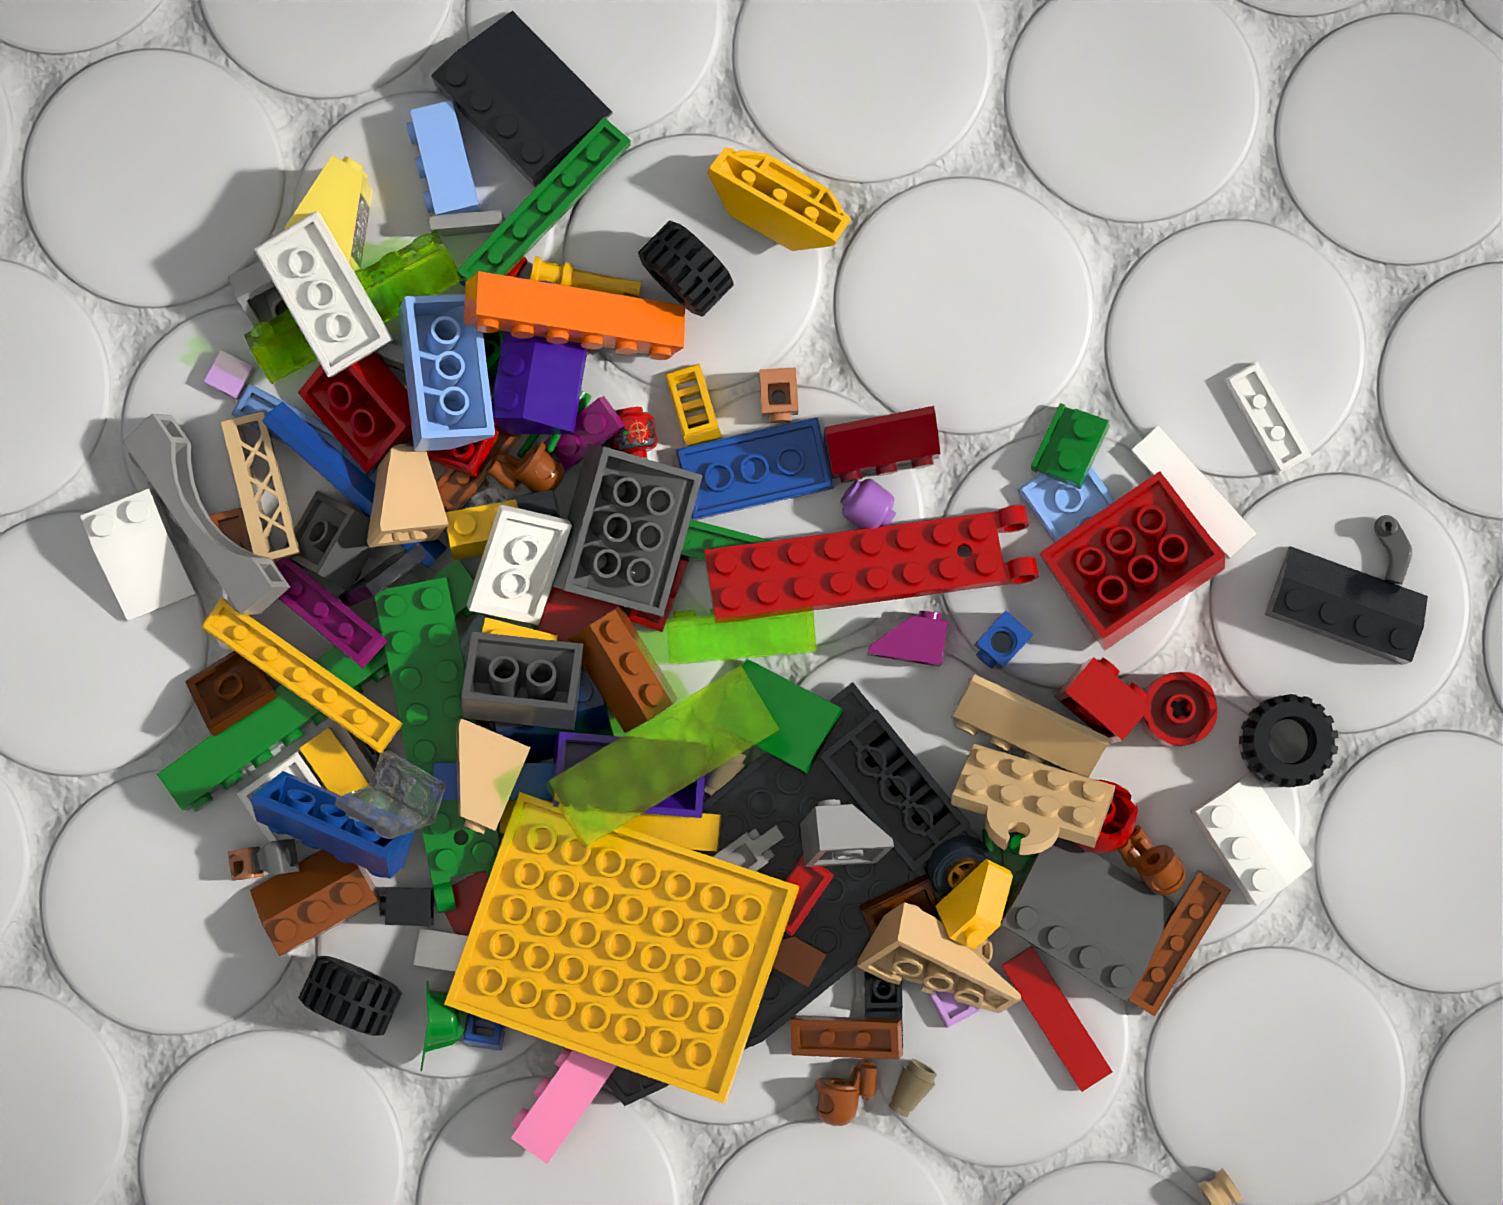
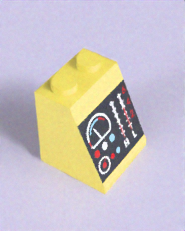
(343, 202)

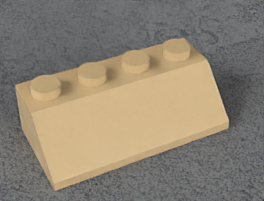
(1028, 727)

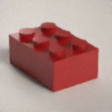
(1104, 699)

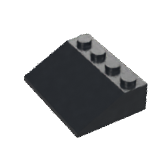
(520, 96)

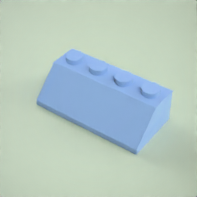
(444, 373)

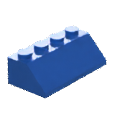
(309, 814)

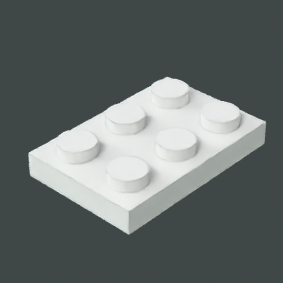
(519, 564)

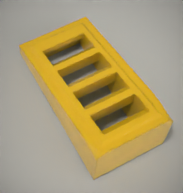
(703, 433)

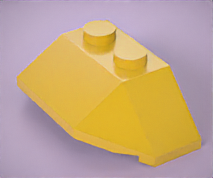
(777, 200)

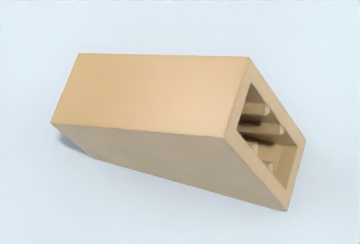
(405, 500)
(485, 774)

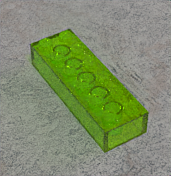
(661, 756)

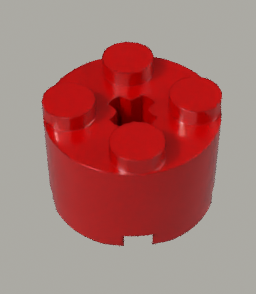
(1198, 705)

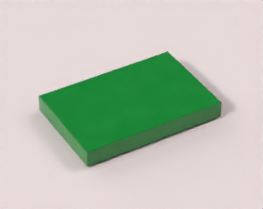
(800, 715)

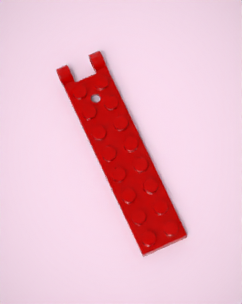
(865, 566)

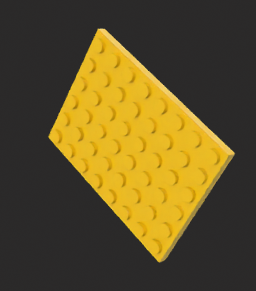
(623, 949)

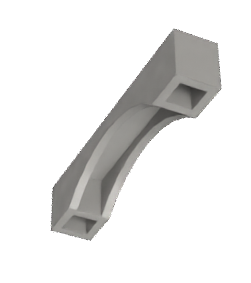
(165, 458)

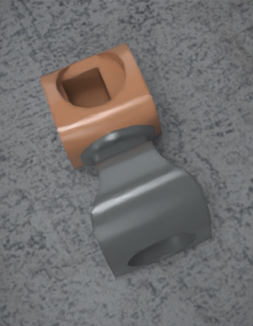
(252, 861)

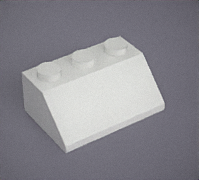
(1251, 839)

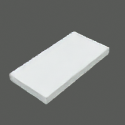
(323, 294)

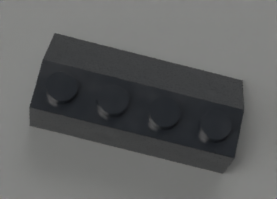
(1348, 606)

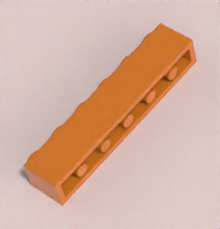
(573, 315)

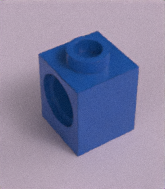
(1013, 629)

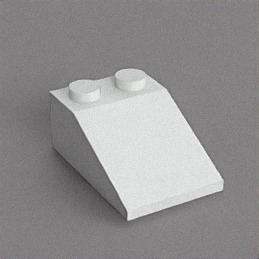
(138, 554)

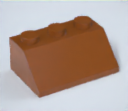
(623, 669)
(313, 900)

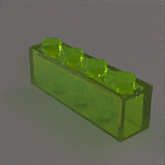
(701, 640)

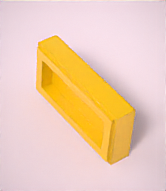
(333, 763)

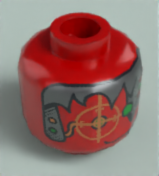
(637, 435)

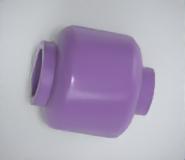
(868, 504)

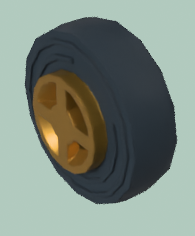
(955, 861)

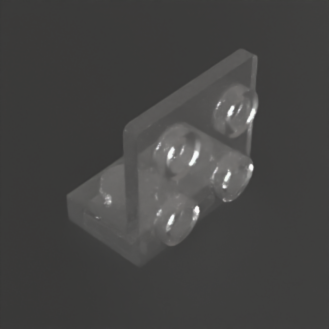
(397, 799)

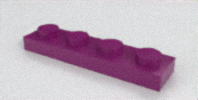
(329, 615)

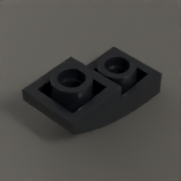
(882, 999)

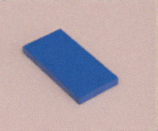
(758, 468)

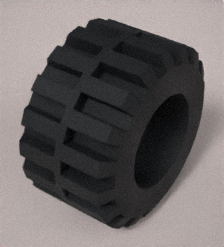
(686, 268)
(1319, 735)
(350, 995)

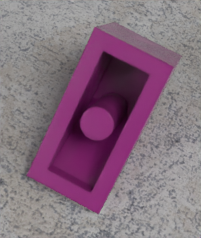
(914, 640)

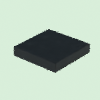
(383, 575)

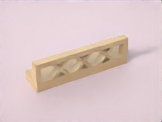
(248, 490)

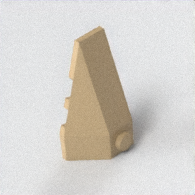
(918, 950)

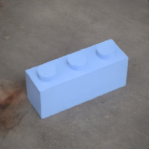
(443, 159)

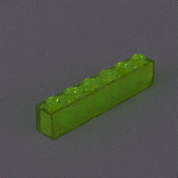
(414, 270)

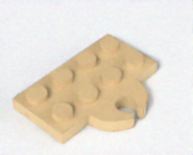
(1031, 800)

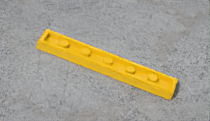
(302, 675)
(687, 832)

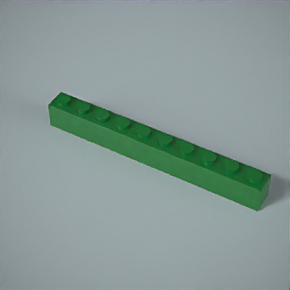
(249, 742)

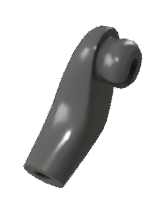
(1397, 547)

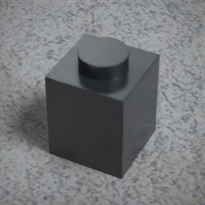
(407, 906)

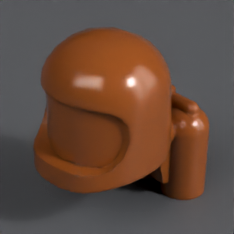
(534, 470)
(1155, 865)
(840, 1096)

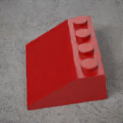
(1133, 560)

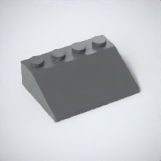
(626, 529)
(1087, 915)

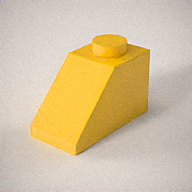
(976, 904)

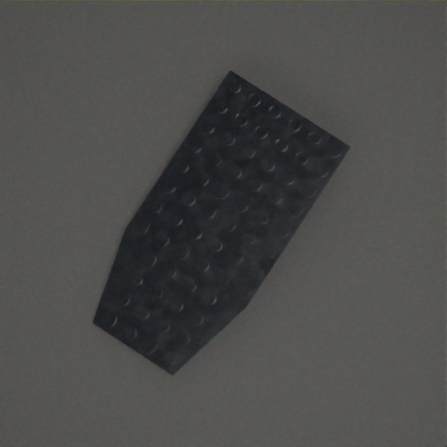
(859, 766)

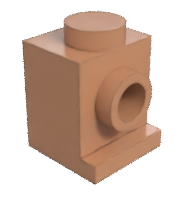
(774, 381)

